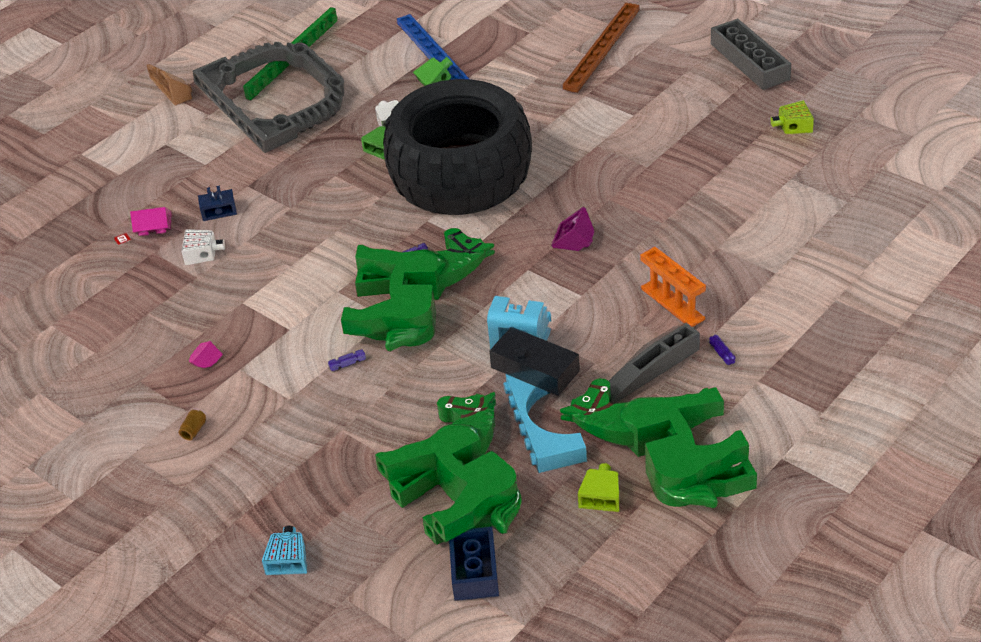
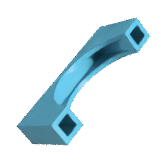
(547, 449)

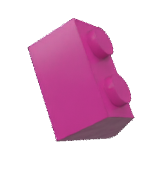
(151, 220)

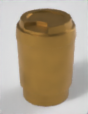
(192, 424)

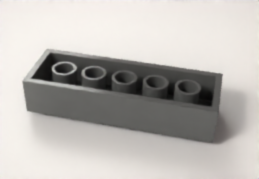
(750, 54)

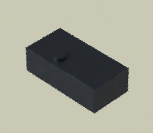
(534, 361)

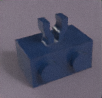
(217, 204)

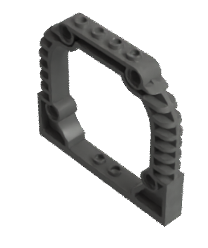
(281, 129)

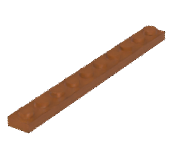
(601, 47)

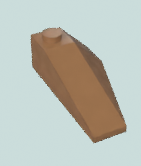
(172, 86)

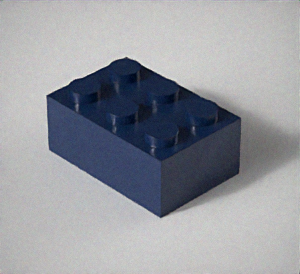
(474, 564)

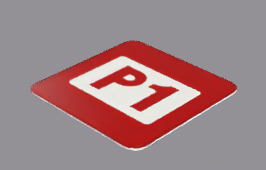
(122, 238)

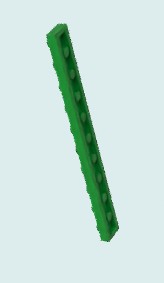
(273, 69)

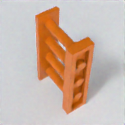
(680, 278)

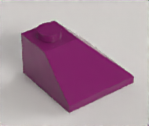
(574, 232)

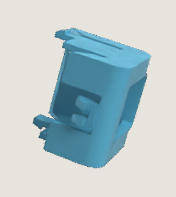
(533, 321)

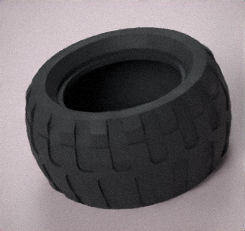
(463, 177)

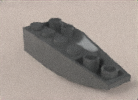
(654, 360)

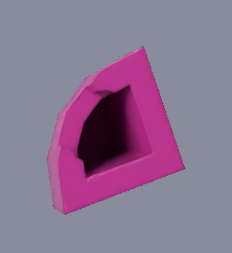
(205, 355)

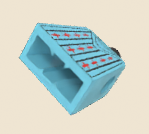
(285, 553)

